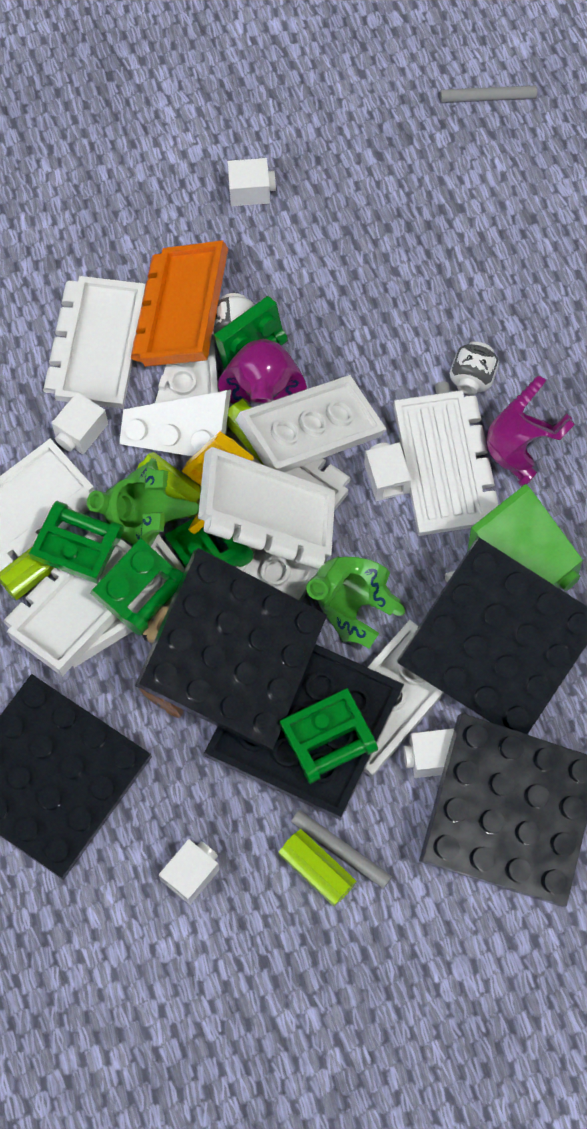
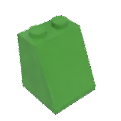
(531, 537)

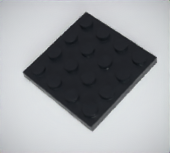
(498, 638)
(231, 650)
(280, 769)
(59, 775)
(509, 811)

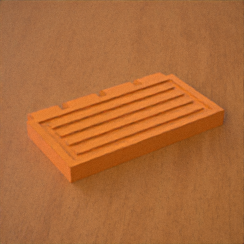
(180, 304)

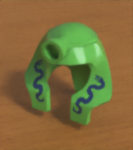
(141, 504)
(344, 587)

